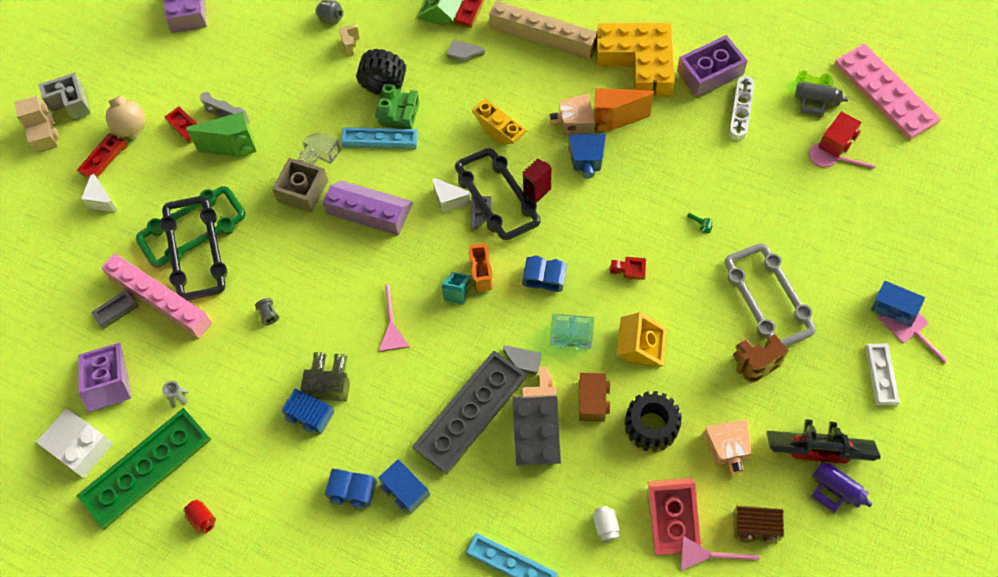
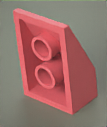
(673, 514)

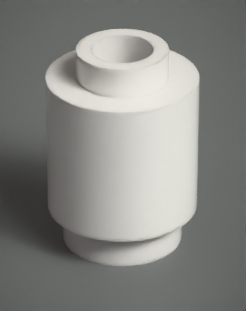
(606, 524)

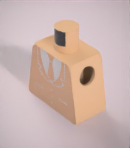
(574, 115)
(729, 444)

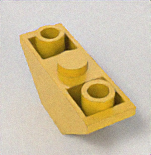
(497, 123)

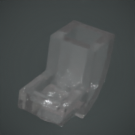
(319, 146)

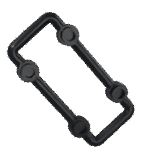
(494, 221)
(218, 269)

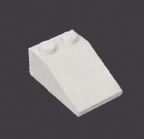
(75, 442)

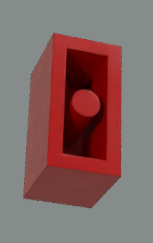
(839, 135)

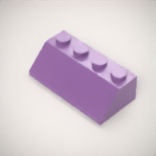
(367, 206)

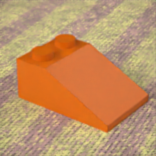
(620, 107)

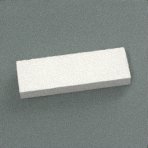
(882, 375)

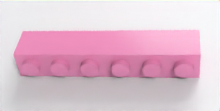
(157, 295)

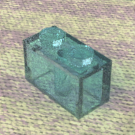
(571, 331)

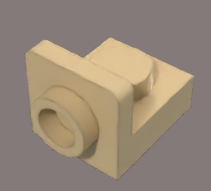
(348, 35)

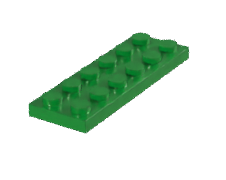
(143, 468)

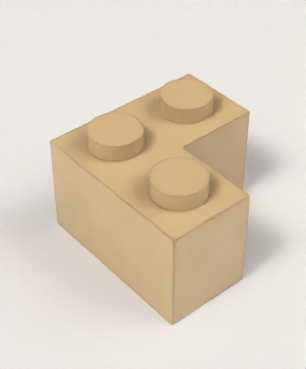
(37, 123)

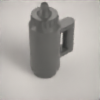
(818, 94)

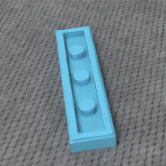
(379, 138)
(505, 559)

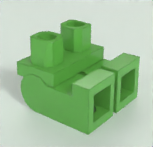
(397, 108)

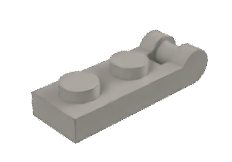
(220, 108)

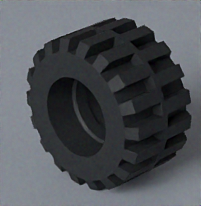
(380, 68)
(658, 405)

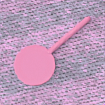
(824, 159)

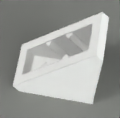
(96, 196)
(450, 196)

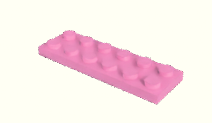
(887, 91)

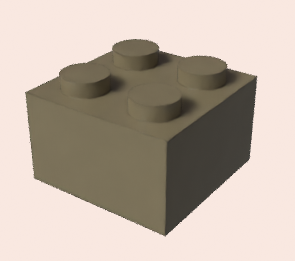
(300, 184)

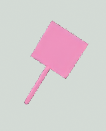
(905, 332)

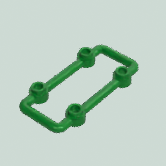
(224, 225)

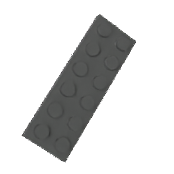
(469, 412)

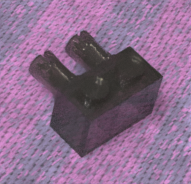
(326, 384)

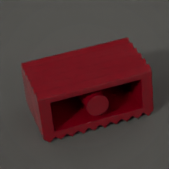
(537, 180)

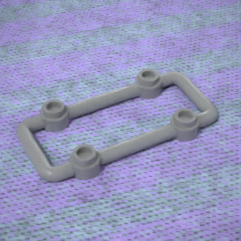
(772, 263)

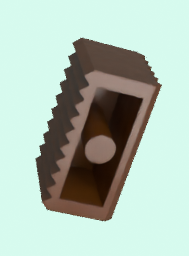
(758, 524)

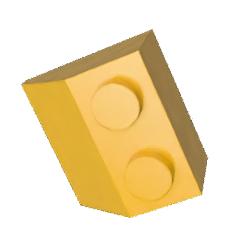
(641, 340)

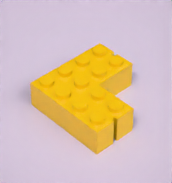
(643, 47)

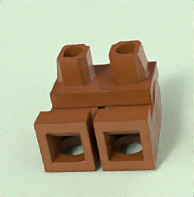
(759, 362)

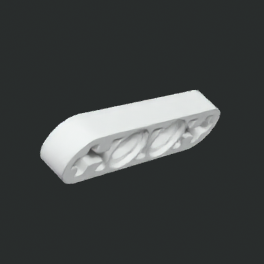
(744, 108)

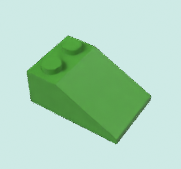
(223, 136)

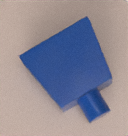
(587, 153)

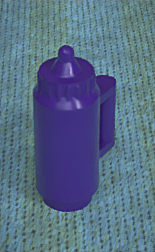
(840, 485)

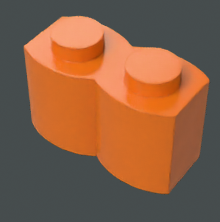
(480, 267)

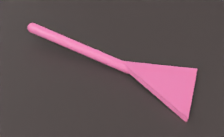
(392, 338)
(694, 554)

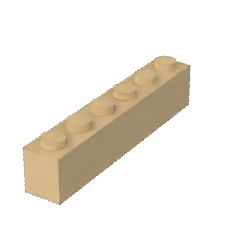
(543, 29)

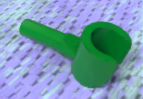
(706, 223)

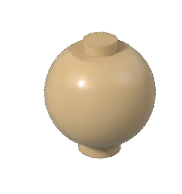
(125, 117)

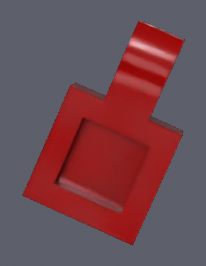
(632, 267)

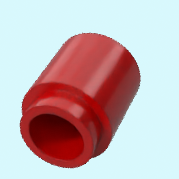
(199, 516)

